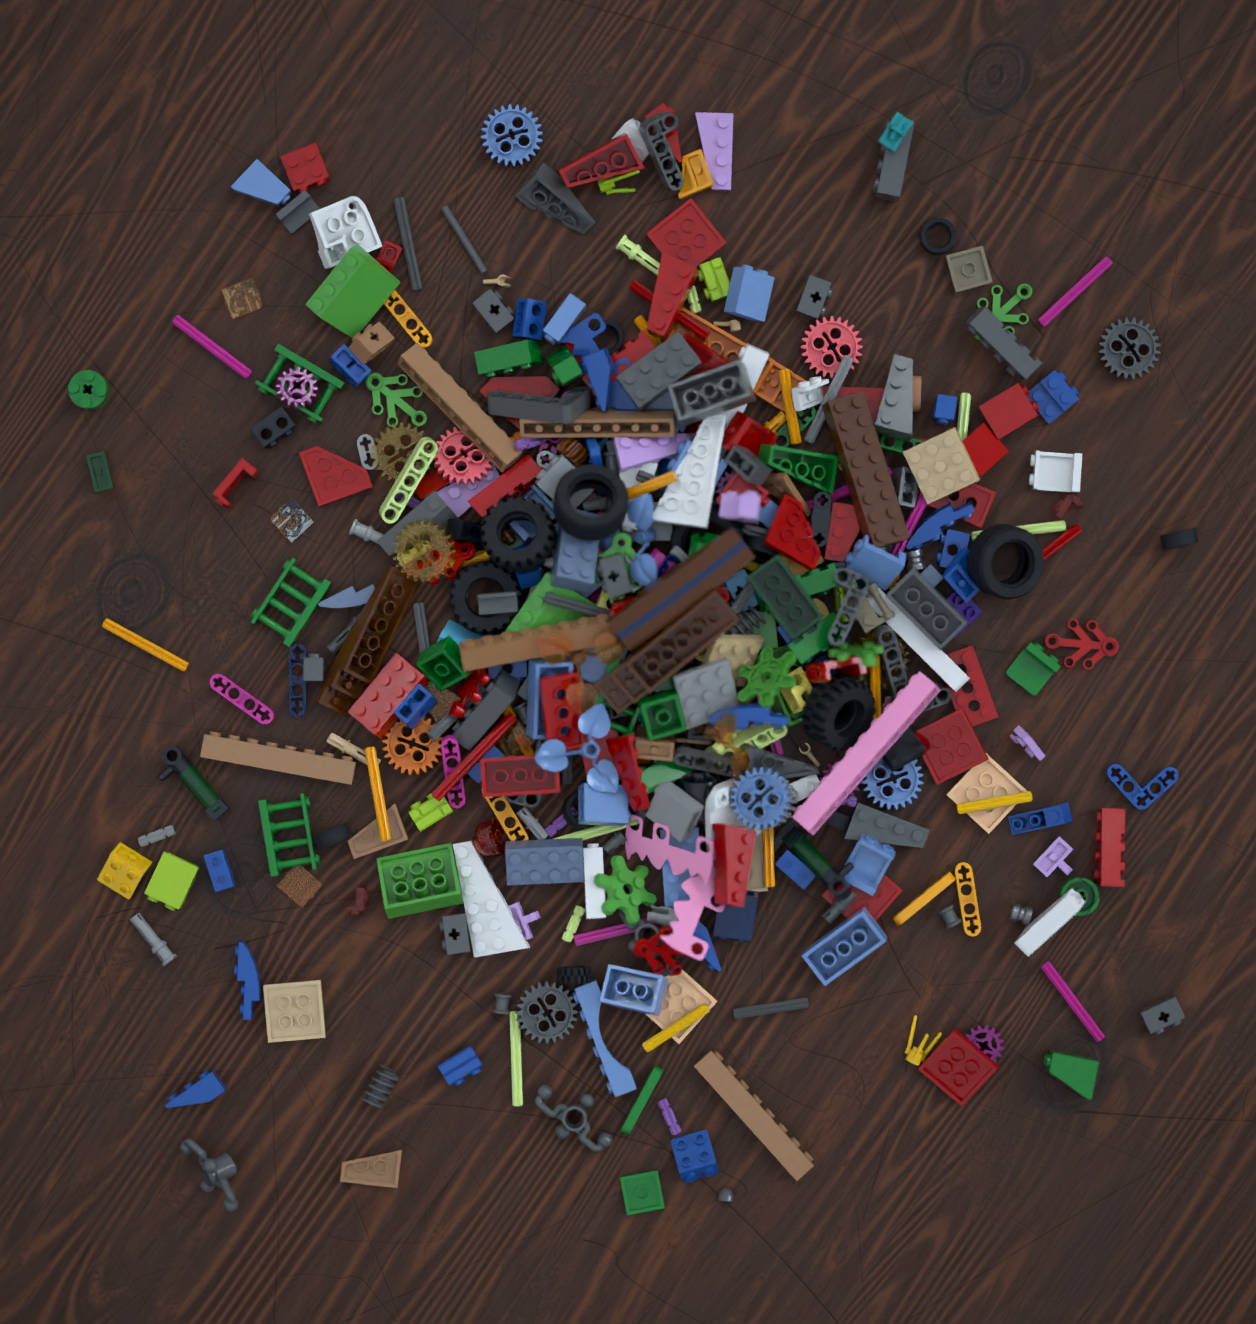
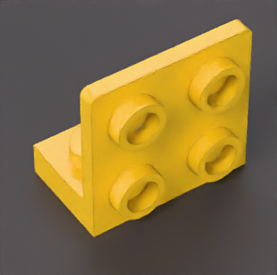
(124, 870)

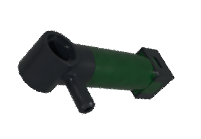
(195, 782)
(818, 863)

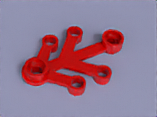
(461, 557)
(1084, 644)
(463, 690)
(663, 949)

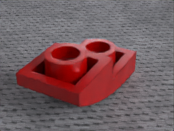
(389, 255)

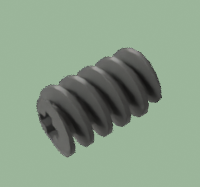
(746, 622)
(381, 1086)

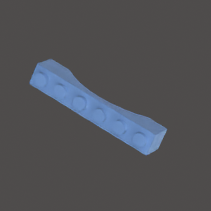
(619, 1076)

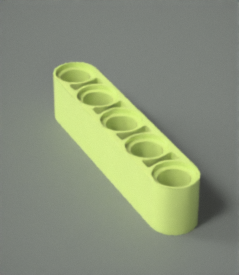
(408, 489)
(755, 736)

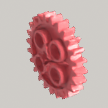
(815, 355)
(473, 470)

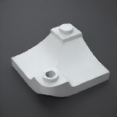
(342, 228)
(719, 809)

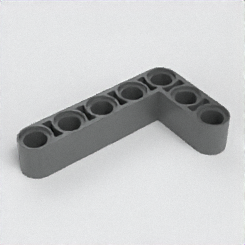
(539, 407)
(895, 660)

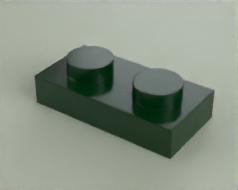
(100, 471)

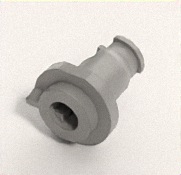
(661, 915)

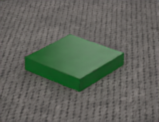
(642, 1192)

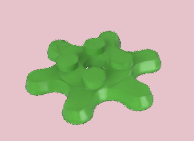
(767, 666)
(616, 895)

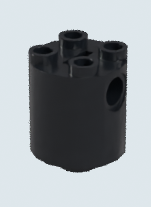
(699, 786)

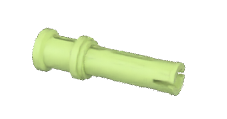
(634, 250)

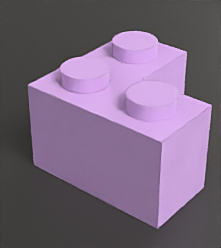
(740, 508)

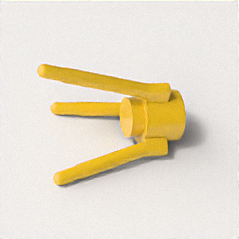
(916, 1054)

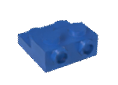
(1053, 396)

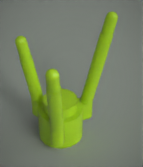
(608, 183)

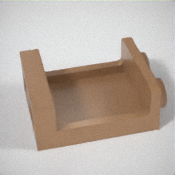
(656, 749)

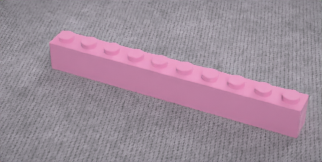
(866, 753)

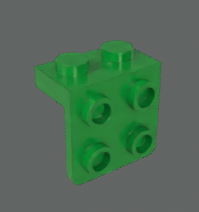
(1032, 668)

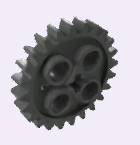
(1143, 338)
(531, 1021)

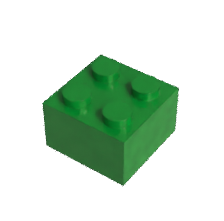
(442, 663)
(661, 714)

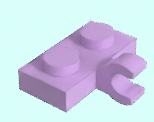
(1024, 739)
(1054, 857)
(522, 920)

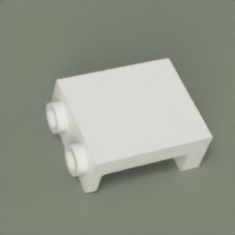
(1056, 471)

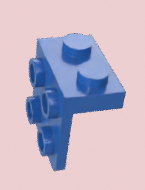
(694, 1156)

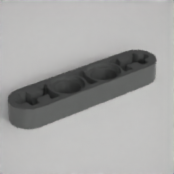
(707, 765)

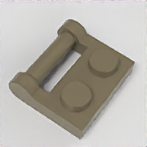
(866, 615)

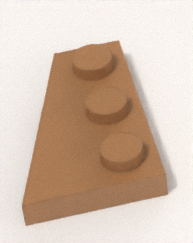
(780, 484)
(369, 838)
(375, 1170)

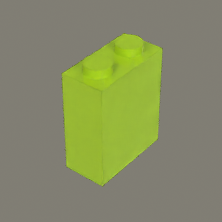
(171, 881)

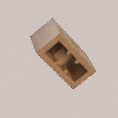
(371, 342)

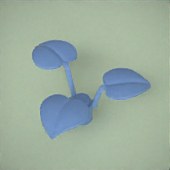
(640, 512)
(594, 723)

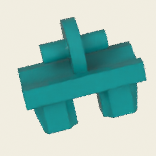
(895, 132)

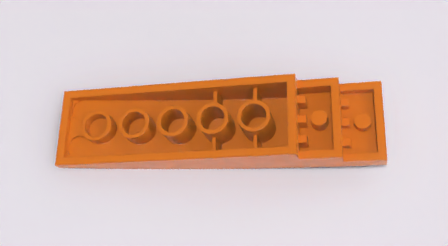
(728, 346)

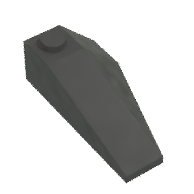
(549, 194)
(430, 509)

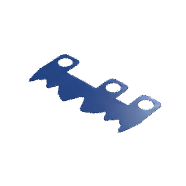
(582, 337)

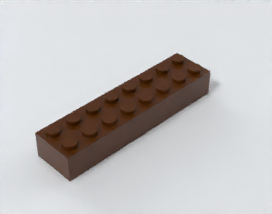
(865, 470)

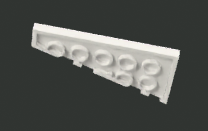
(691, 496)
(487, 913)

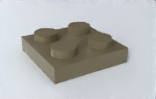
(968, 269)

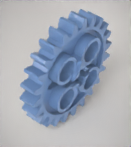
(506, 119)
(898, 794)
(771, 812)

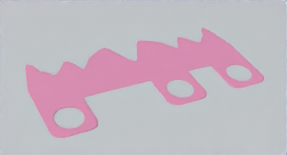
(659, 851)
(689, 913)

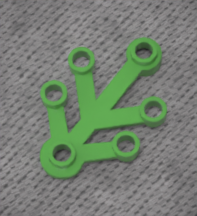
(1001, 312)
(393, 397)
(623, 549)
(865, 652)

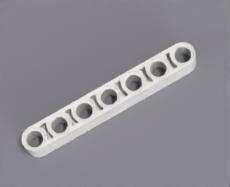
(922, 645)

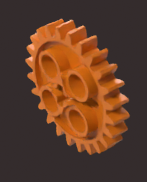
(407, 759)

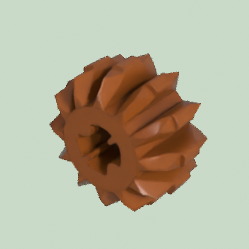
(572, 450)

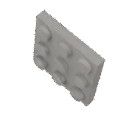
(705, 691)

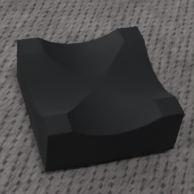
(904, 750)

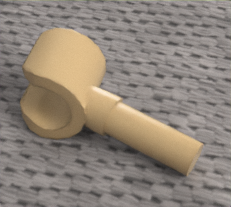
(500, 281)
(734, 324)
(809, 754)

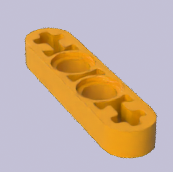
(407, 315)
(508, 812)
(923, 898)
(965, 899)

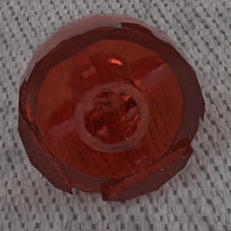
(488, 838)

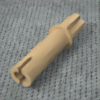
(348, 748)

